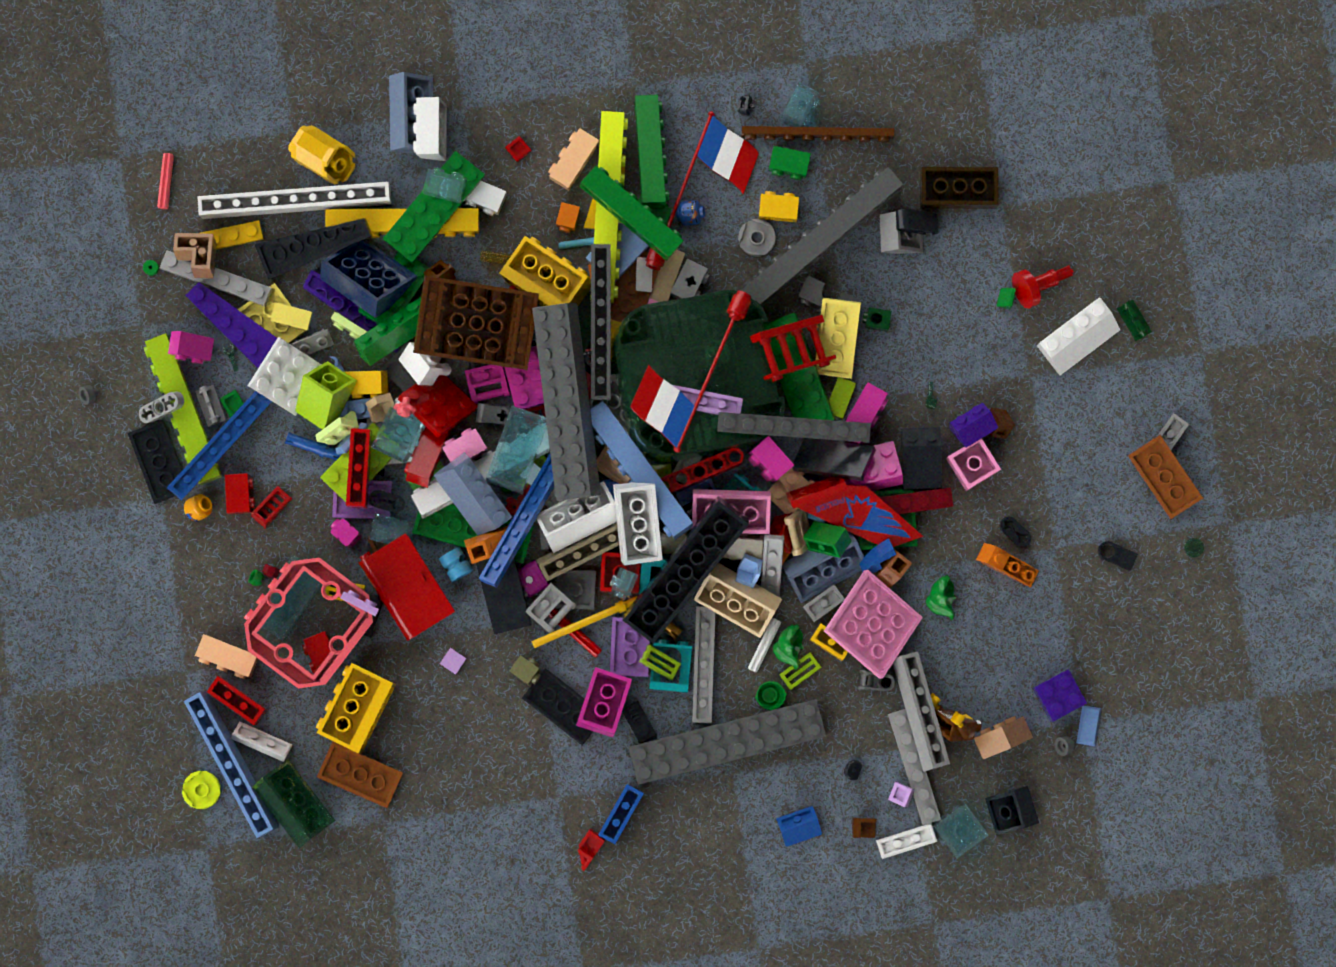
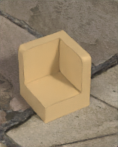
(379, 406)

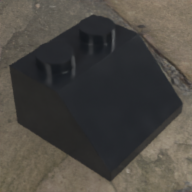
(1012, 810)

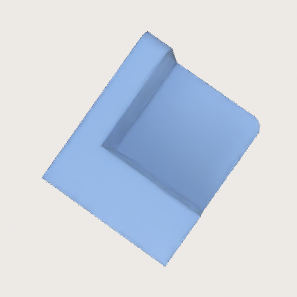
(749, 570)

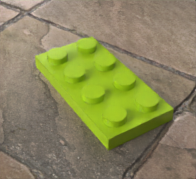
(337, 473)

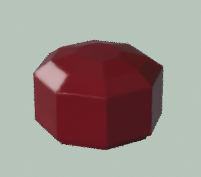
(270, 571)

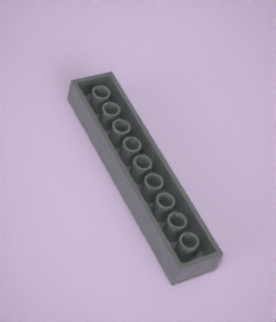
(824, 237)
(566, 401)
(727, 741)

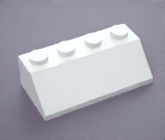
(1079, 336)
(637, 522)
(562, 533)

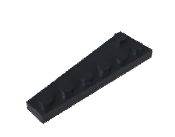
(294, 251)

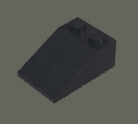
(921, 458)

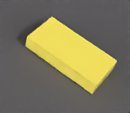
(291, 316)

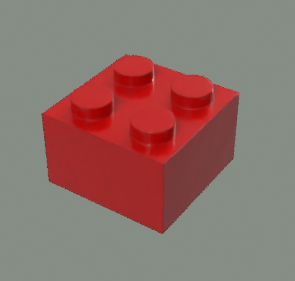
(610, 566)

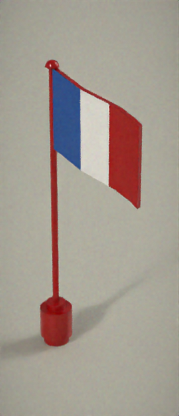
(723, 154)
(666, 406)

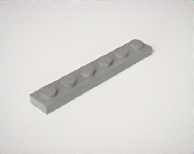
(222, 280)
(703, 665)
(917, 778)

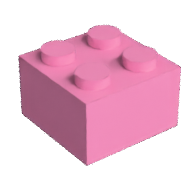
(469, 442)
(973, 464)

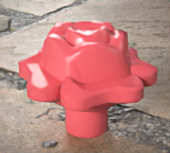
(404, 408)

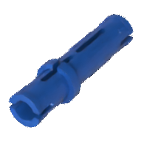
(312, 446)

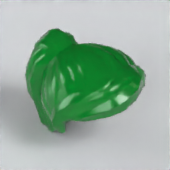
(941, 597)
(789, 645)

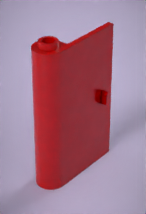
(406, 586)

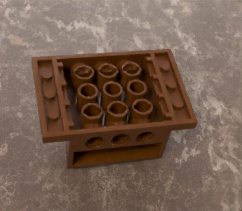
(475, 323)

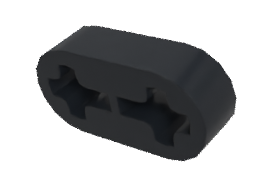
(389, 497)
(1018, 528)

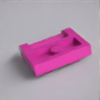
(483, 377)

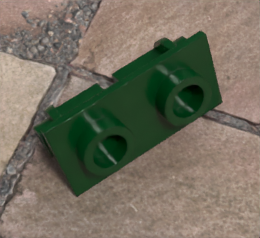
(1134, 320)

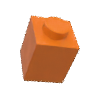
(567, 217)

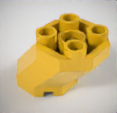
(322, 154)

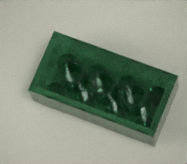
(293, 803)

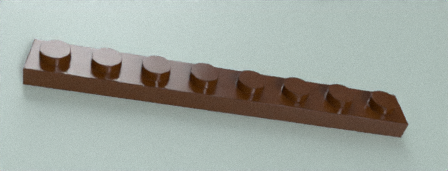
(826, 134)

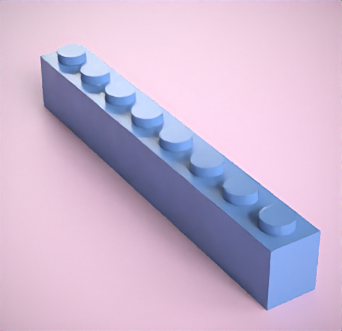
(638, 469)
(230, 763)

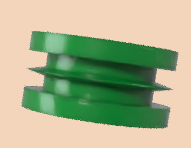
(146, 267)

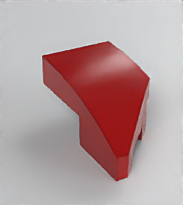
(589, 847)

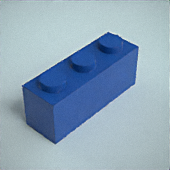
(620, 814)

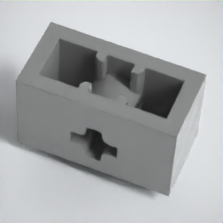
(690, 270)

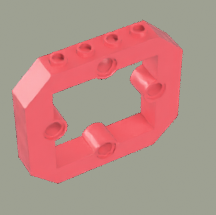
(287, 666)

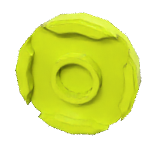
(201, 790)

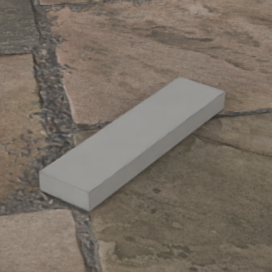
(772, 563)

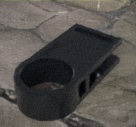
(1122, 557)

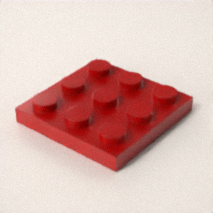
(439, 405)

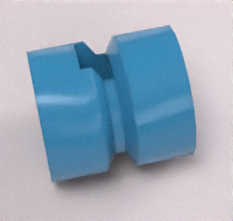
(455, 564)

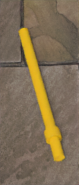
(619, 607)

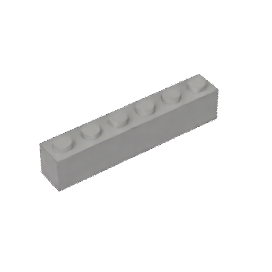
(920, 711)

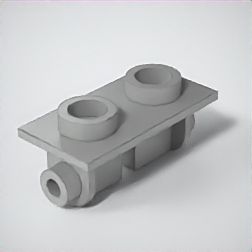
(314, 343)
(210, 405)

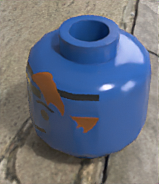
(690, 212)

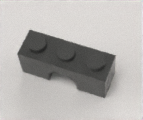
(812, 294)

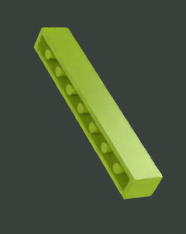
(186, 419)

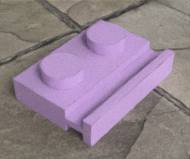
(352, 598)

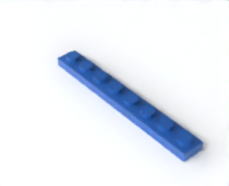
(218, 445)
(519, 526)

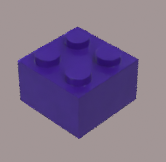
(1059, 695)

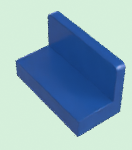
(799, 826)

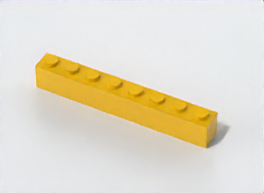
(380, 221)

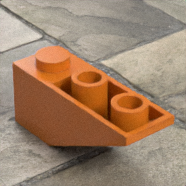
(483, 545)
(1007, 564)

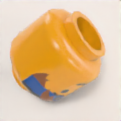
(198, 507)

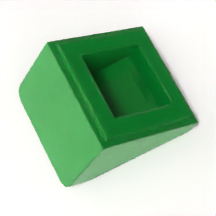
(1006, 298)

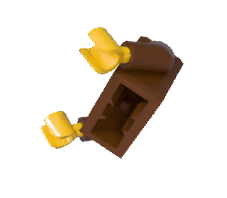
(955, 724)

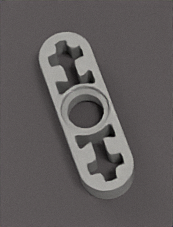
(154, 406)

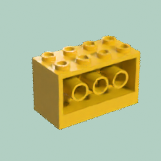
(529, 278)
(363, 719)

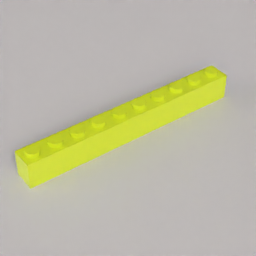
(612, 161)

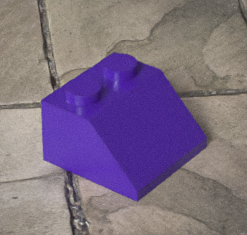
(973, 425)

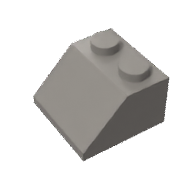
(897, 241)

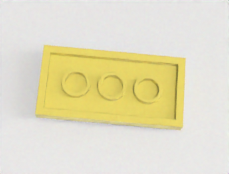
(839, 336)

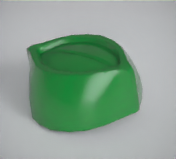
(770, 695)

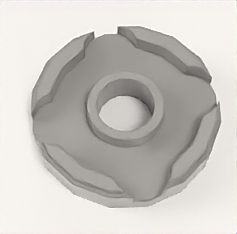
(757, 226)

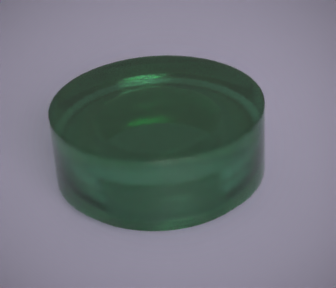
(1194, 547)

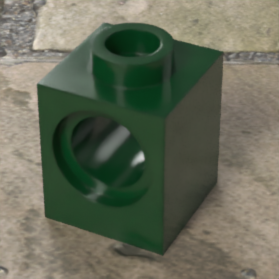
(885, 319)

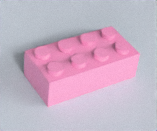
(752, 504)

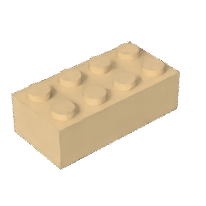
(737, 602)

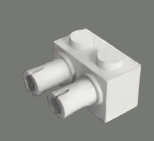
(423, 367)

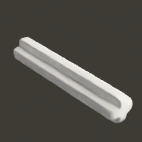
(764, 645)

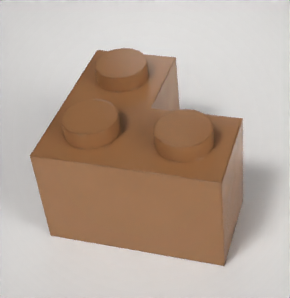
(199, 250)
(1002, 736)

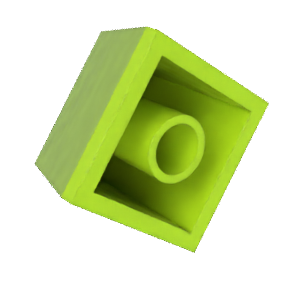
(324, 394)

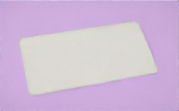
(643, 276)

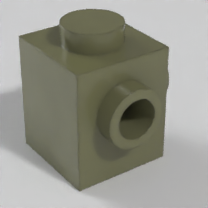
(526, 670)

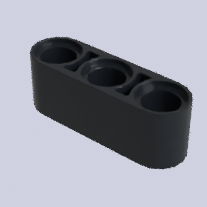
(916, 222)

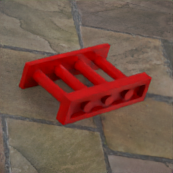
(780, 334)

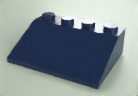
(367, 277)

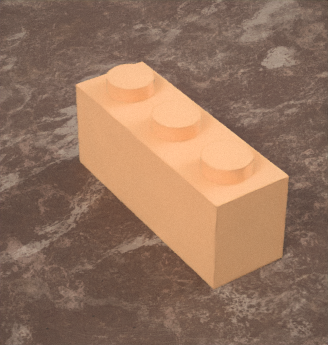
(573, 159)
(226, 657)

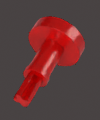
(1029, 287)

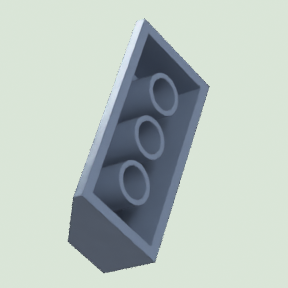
(403, 92)
(472, 495)
(816, 571)

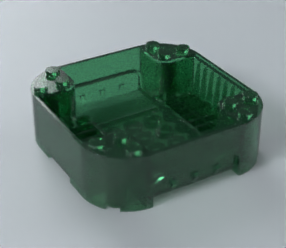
(680, 346)

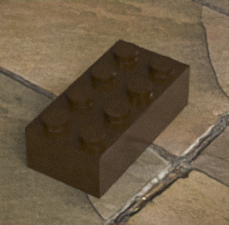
(958, 187)

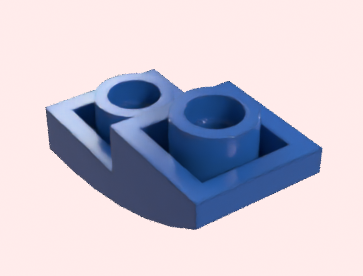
(877, 555)

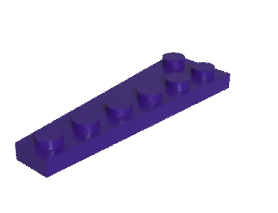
(337, 302)
(238, 328)

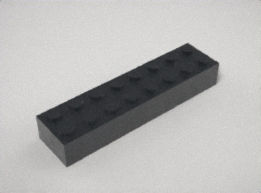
(685, 569)

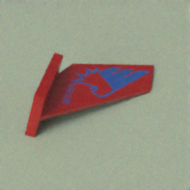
(853, 508)

